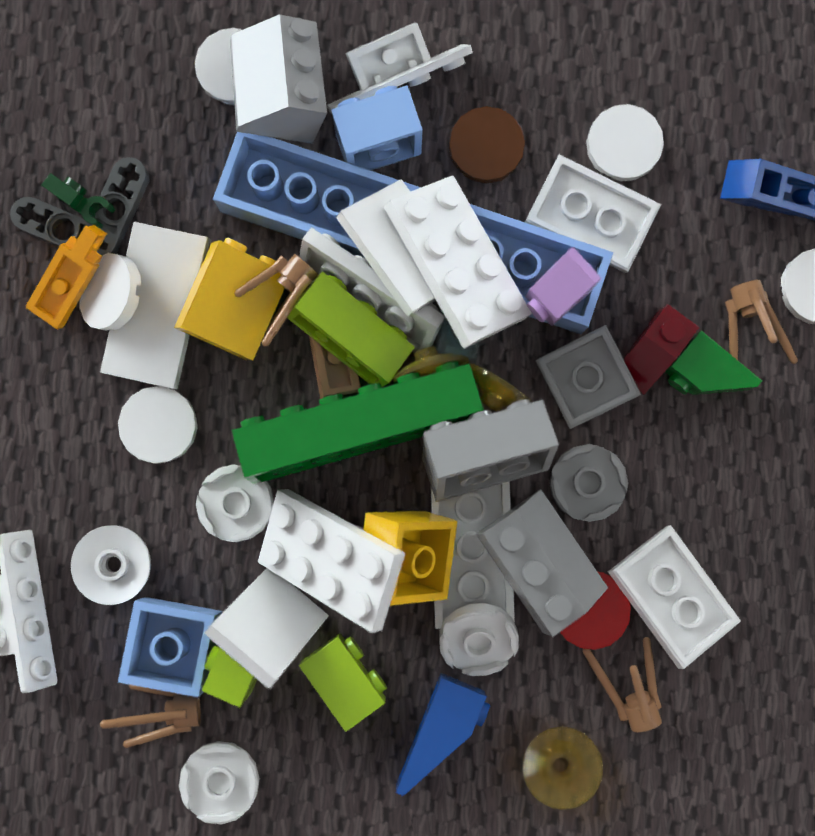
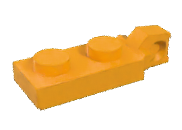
(67, 277)

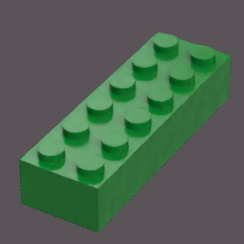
(355, 424)

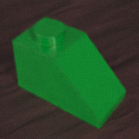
(709, 369)

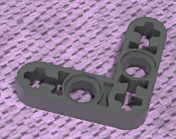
(115, 229)

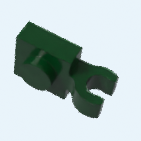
(72, 194)

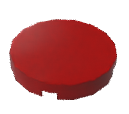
(603, 621)

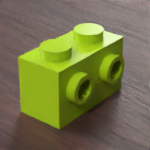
(227, 678)

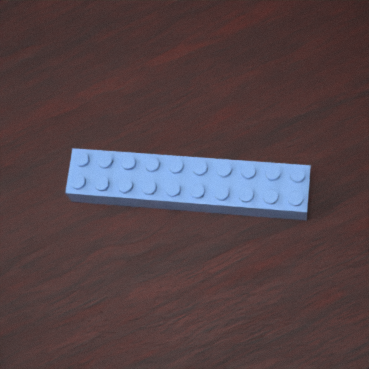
(302, 189)

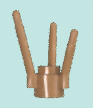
(295, 278)
(751, 301)
(642, 705)
(180, 713)

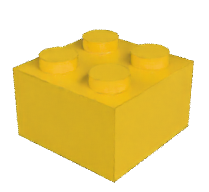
(428, 552)

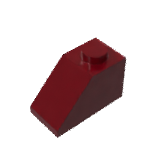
(658, 346)

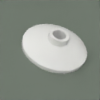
(91, 568)

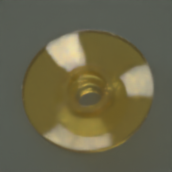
(427, 360)
(495, 389)
(571, 786)

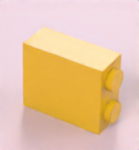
(214, 311)

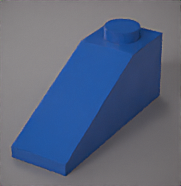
(770, 187)
(444, 727)

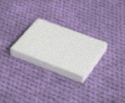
(593, 211)
(385, 250)
(674, 597)
(267, 626)

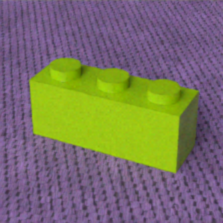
(351, 330)

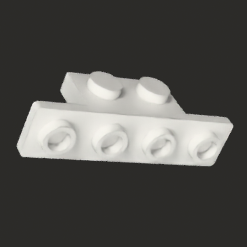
(397, 60)
(23, 613)

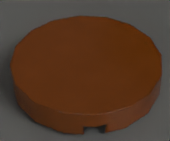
(486, 144)

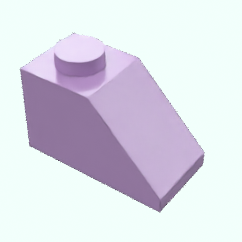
(561, 287)

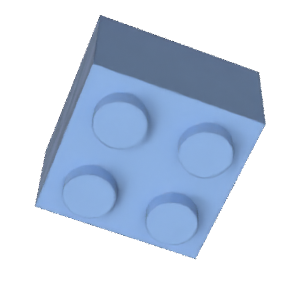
(378, 128)
(167, 646)

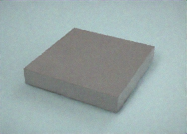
(588, 377)

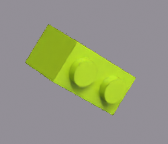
(344, 681)

